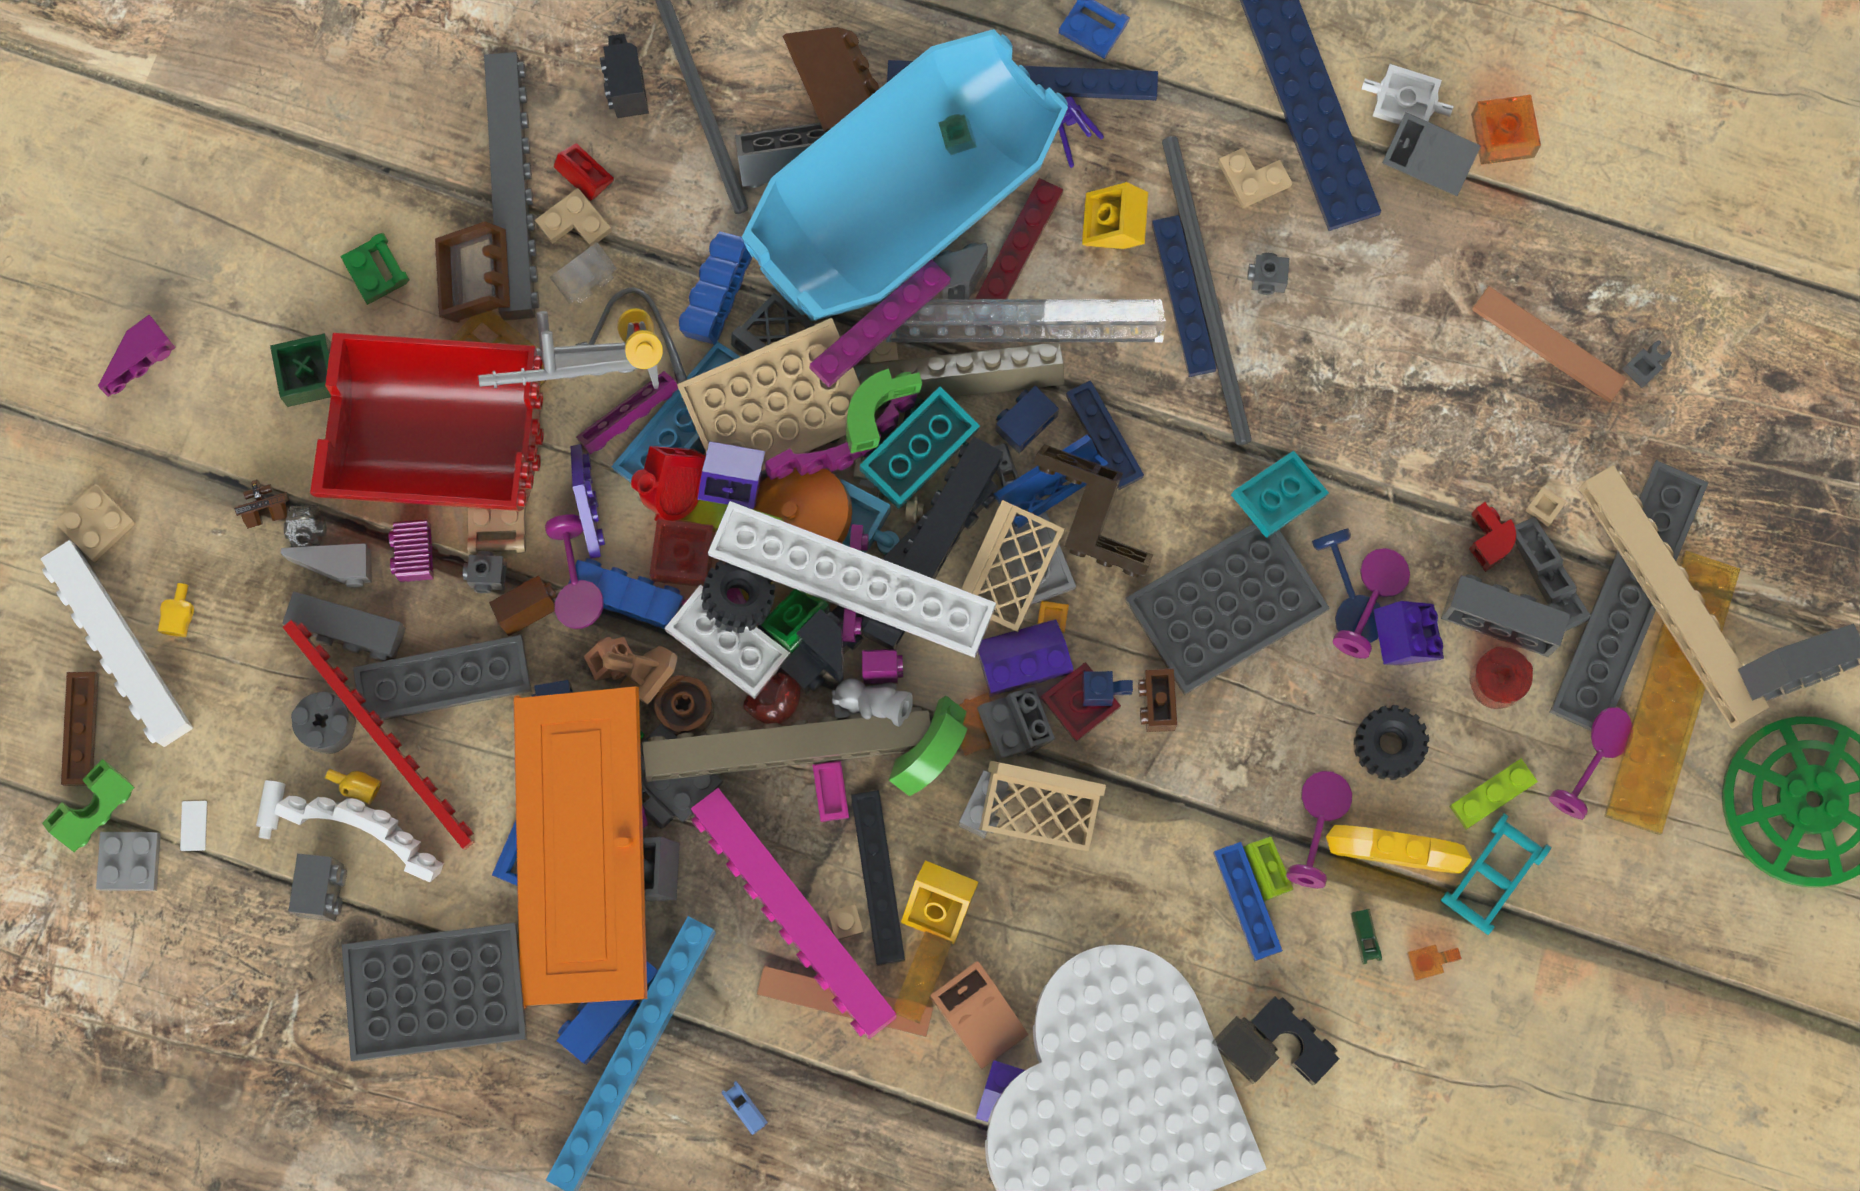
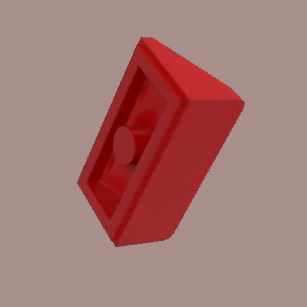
(582, 171)

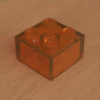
(1506, 129)

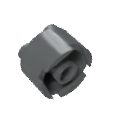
(308, 718)

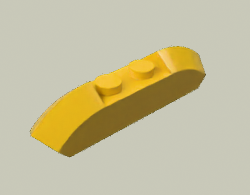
(1398, 848)

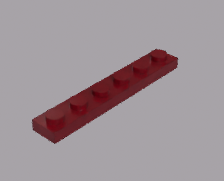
(1021, 241)

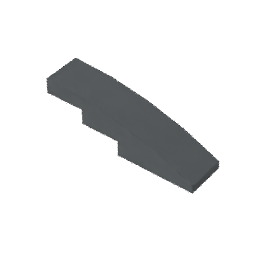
(1548, 571)

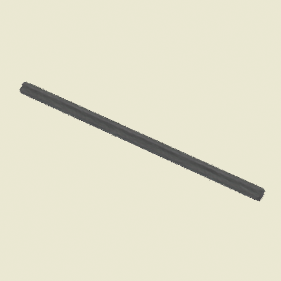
(702, 106)
(1206, 291)

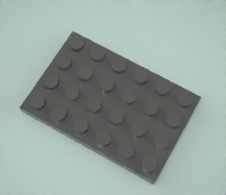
(1226, 605)
(433, 992)

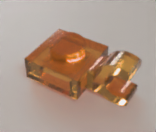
(1428, 962)

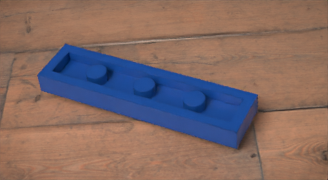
(1247, 901)

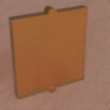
(976, 735)

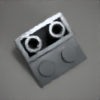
(1016, 724)

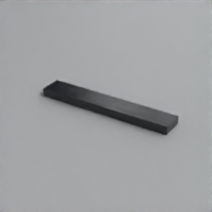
(878, 878)

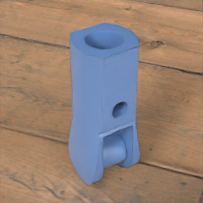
(746, 1112)

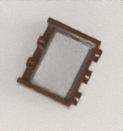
(472, 271)

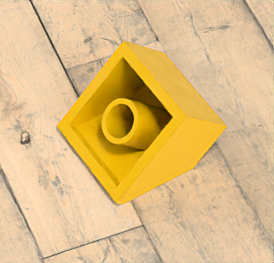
(1115, 217)
(939, 901)

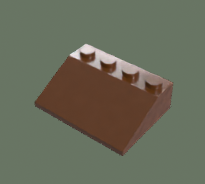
(831, 71)

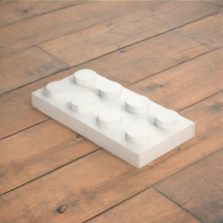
(743, 658)

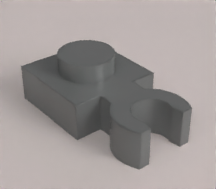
(1646, 364)

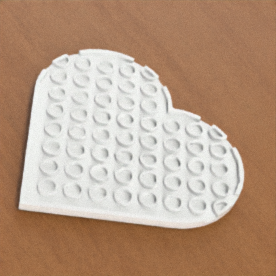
(1121, 1087)

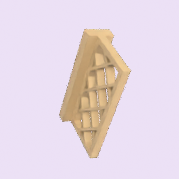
(991, 549)
(1046, 781)

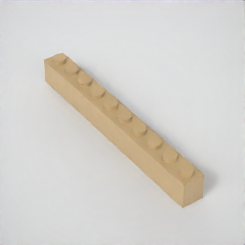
(1671, 594)

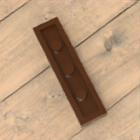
(79, 727)

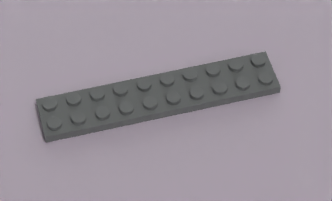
(1622, 607)

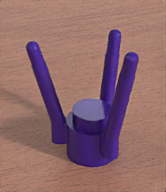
(1076, 115)

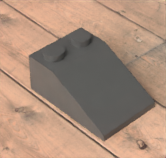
(660, 869)

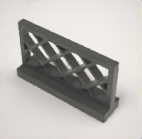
(746, 342)

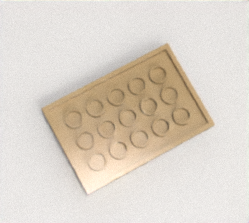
(772, 397)

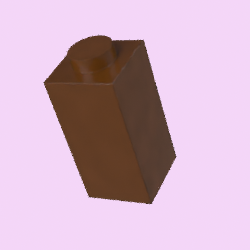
(524, 605)

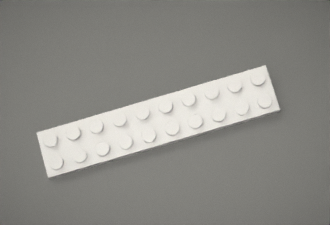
(852, 579)

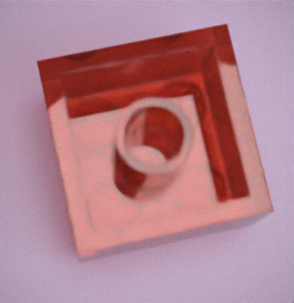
(681, 553)

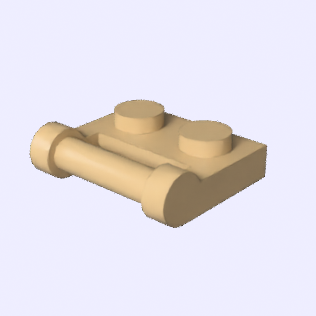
(496, 522)

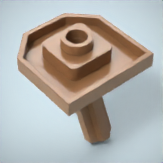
(645, 671)

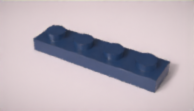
(1104, 432)

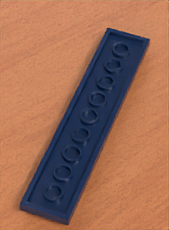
(1312, 111)

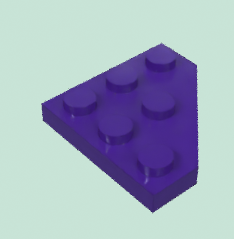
(586, 500)

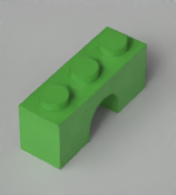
(75, 826)

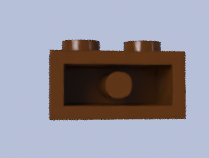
(1159, 700)

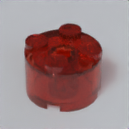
(1516, 673)

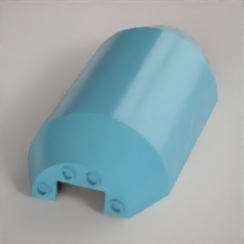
(884, 190)

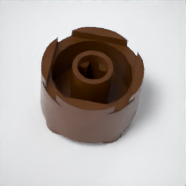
(692, 692)

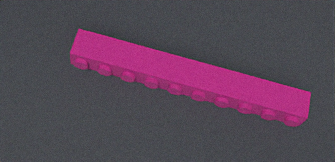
(793, 913)

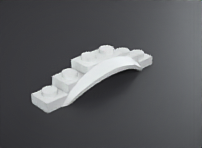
(375, 822)

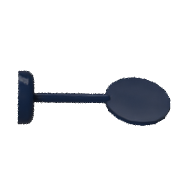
(1351, 609)

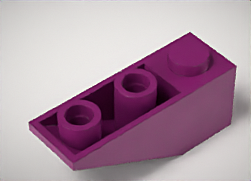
(137, 351)

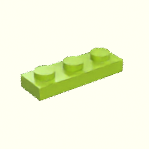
(1493, 794)

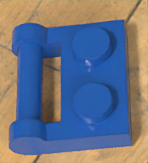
(1091, 33)

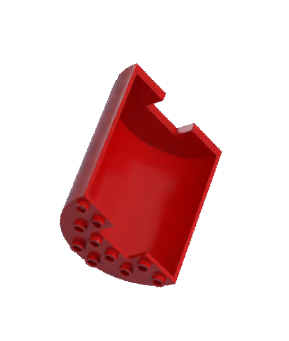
(420, 427)

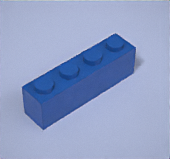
(596, 1023)

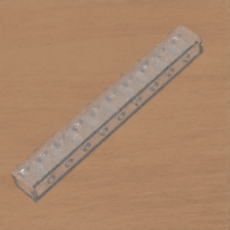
(1035, 321)

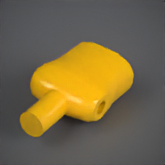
(176, 613)
(355, 785)

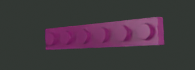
(879, 323)

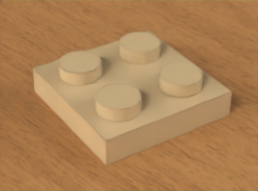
(94, 522)

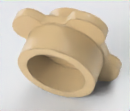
(914, 510)

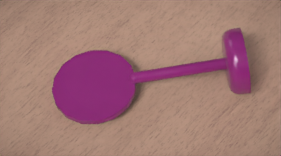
(1384, 575)
(580, 601)
(1609, 739)
(1327, 799)

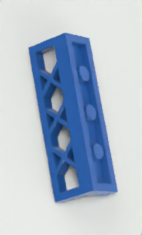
(1033, 485)

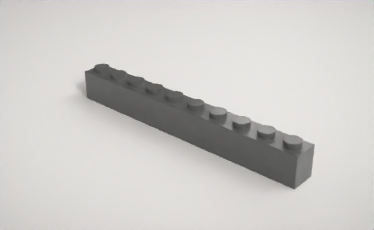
(509, 178)

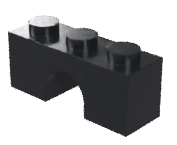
(1315, 1055)

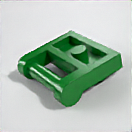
(367, 274)

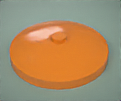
(809, 502)

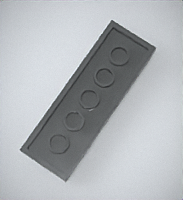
(444, 678)

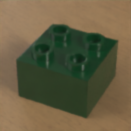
(302, 369)

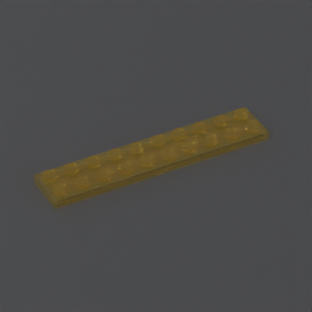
(1667, 711)

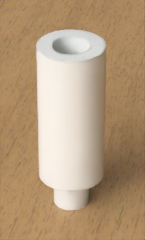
(271, 796)

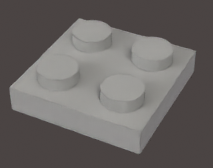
(128, 861)

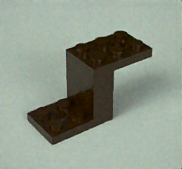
(1093, 511)

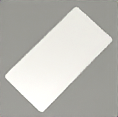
(193, 825)

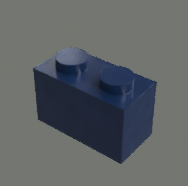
(1026, 419)

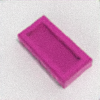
(830, 791)

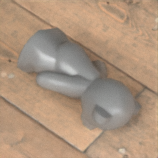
(876, 700)

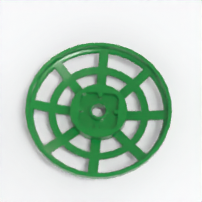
(1793, 804)

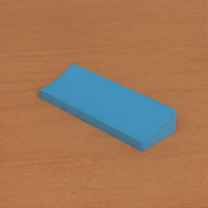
(672, 423)

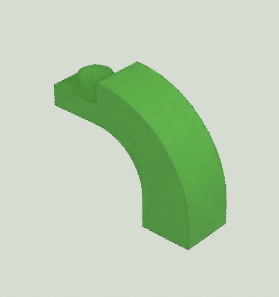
(870, 395)
(934, 751)

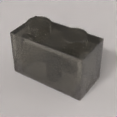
(1245, 1049)

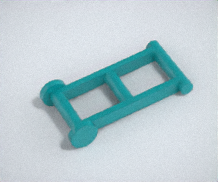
(1537, 856)

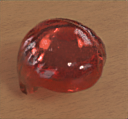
(776, 700)

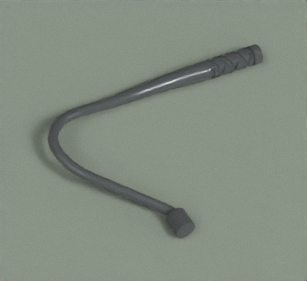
(674, 357)

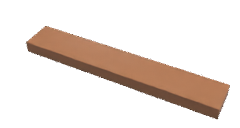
(1549, 344)
(807, 993)

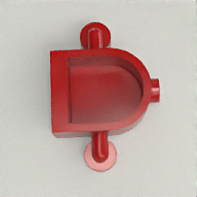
(669, 481)

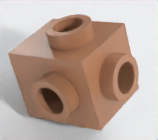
(595, 656)

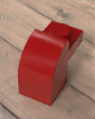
(1497, 540)

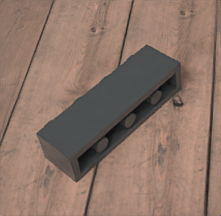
(346, 626)

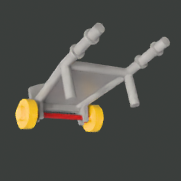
(640, 350)

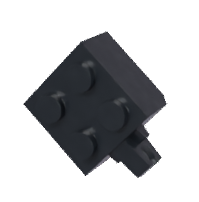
(623, 78)

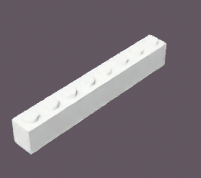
(116, 644)

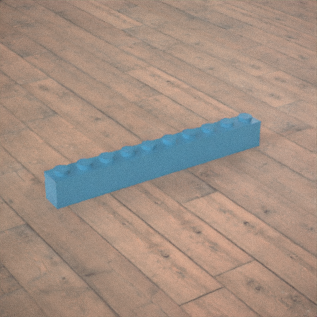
(631, 1055)

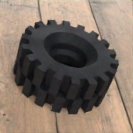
(731, 614)
(1406, 727)

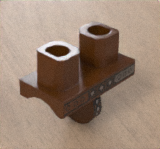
(250, 511)

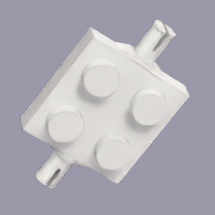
(1406, 92)

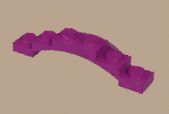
(838, 456)

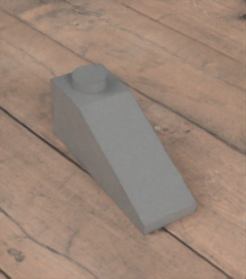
(343, 563)

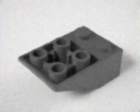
(1431, 154)

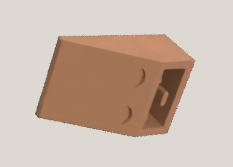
(979, 1014)

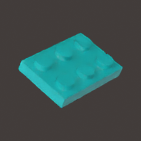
(1279, 494)

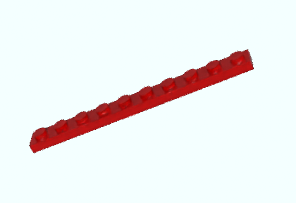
(388, 743)

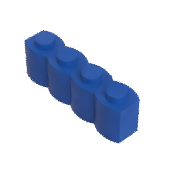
(715, 291)
(631, 596)

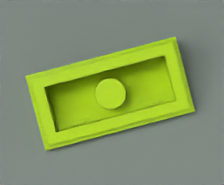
(1268, 868)

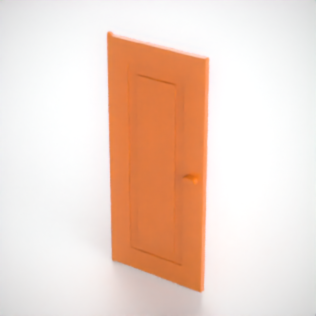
(580, 847)

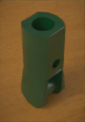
(1365, 931)

